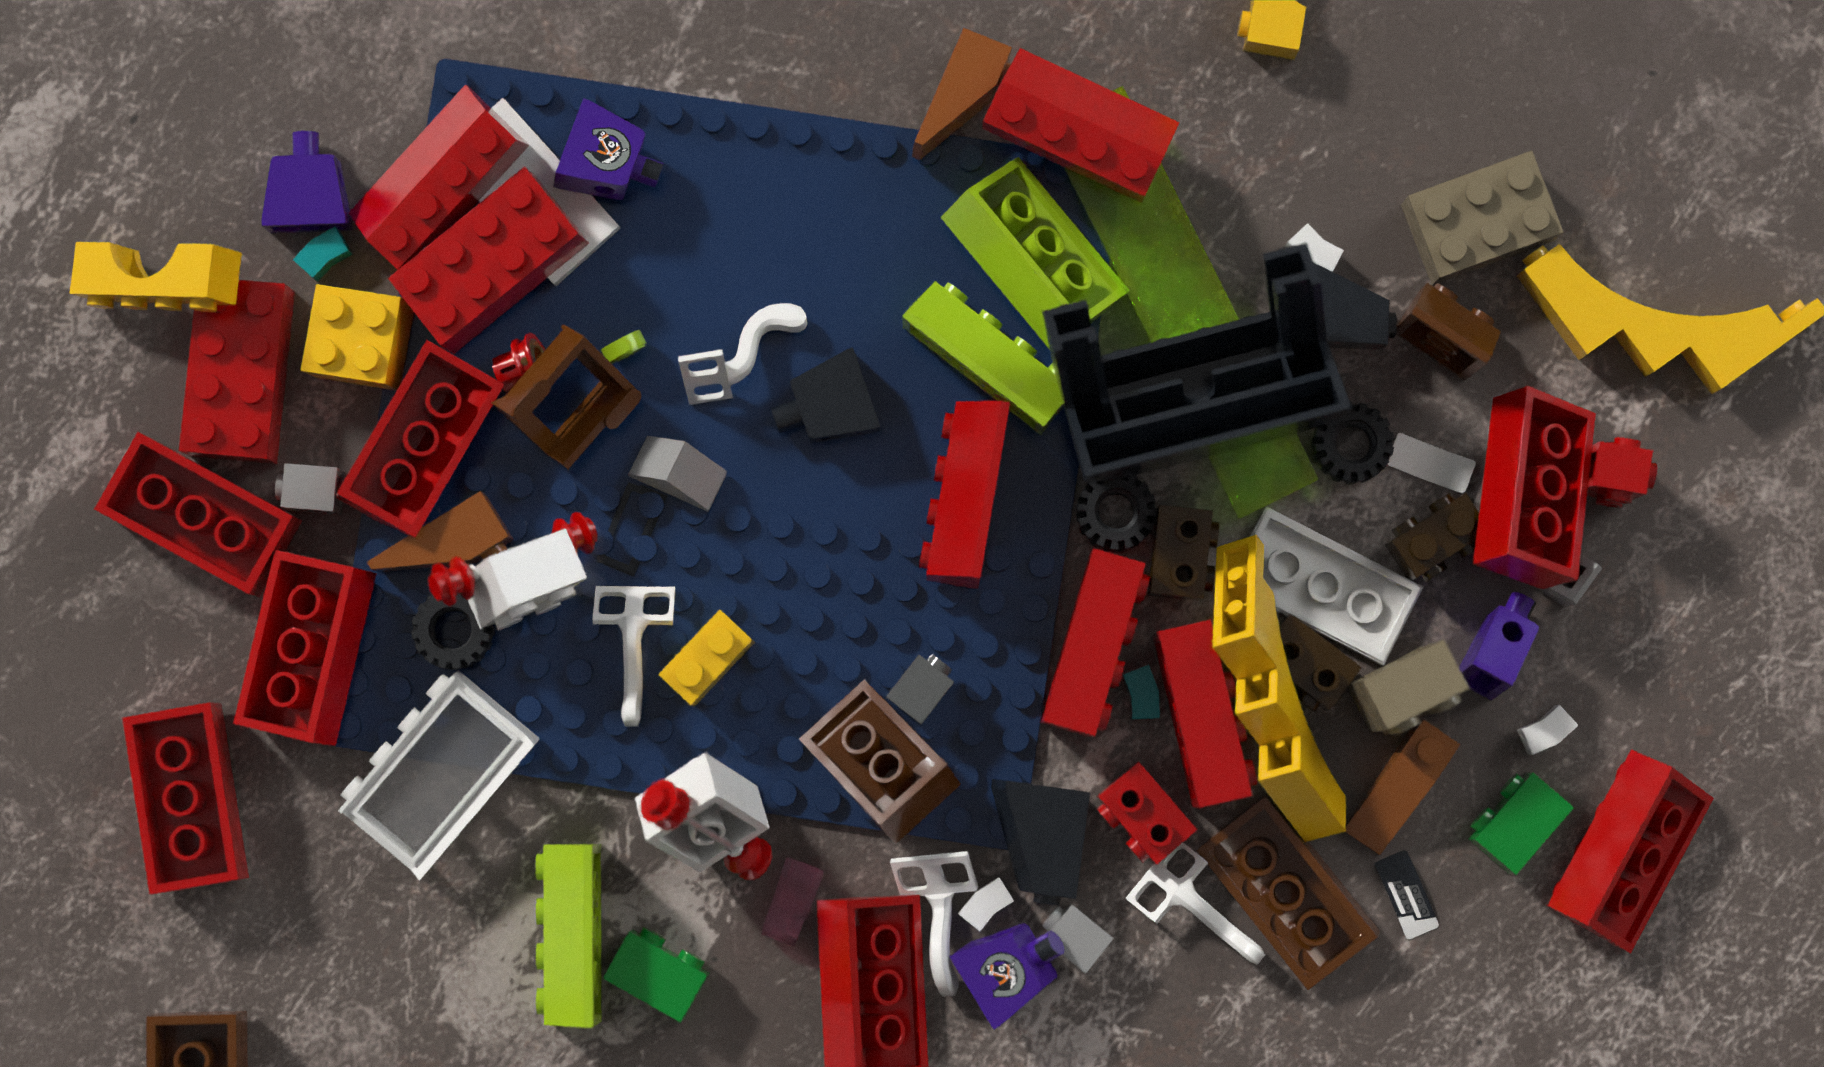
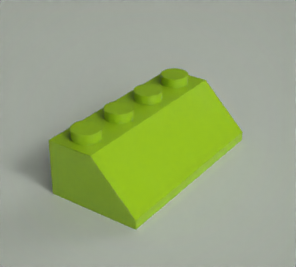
(1031, 246)
(985, 354)
(571, 935)

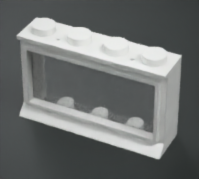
(437, 772)

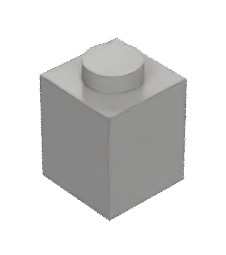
(309, 488)
(1080, 936)

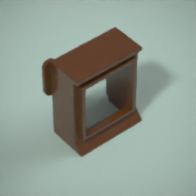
(604, 406)

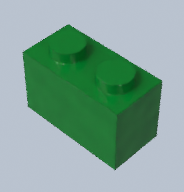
(1519, 821)
(657, 974)

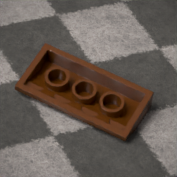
(1288, 891)

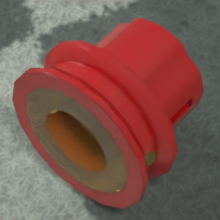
(517, 360)

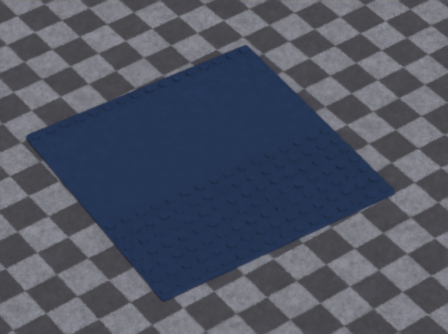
(804, 537)

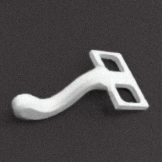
(773, 317)
(633, 624)
(1183, 894)
(940, 895)

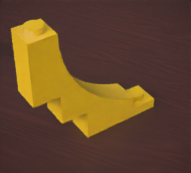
(1714, 346)
(1266, 700)

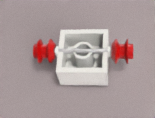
(520, 578)
(707, 816)

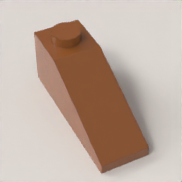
(964, 90)
(466, 531)
(1401, 786)

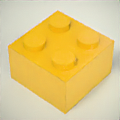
(357, 337)

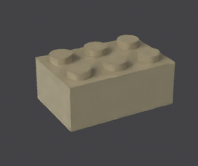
(1482, 217)
(1410, 685)

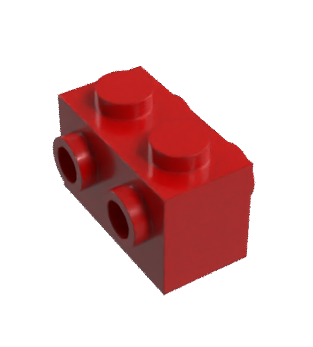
(1620, 472)
(1150, 808)

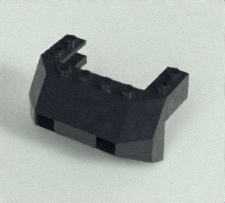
(1203, 387)

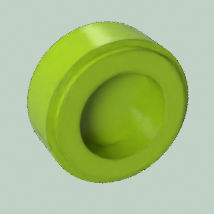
(624, 347)

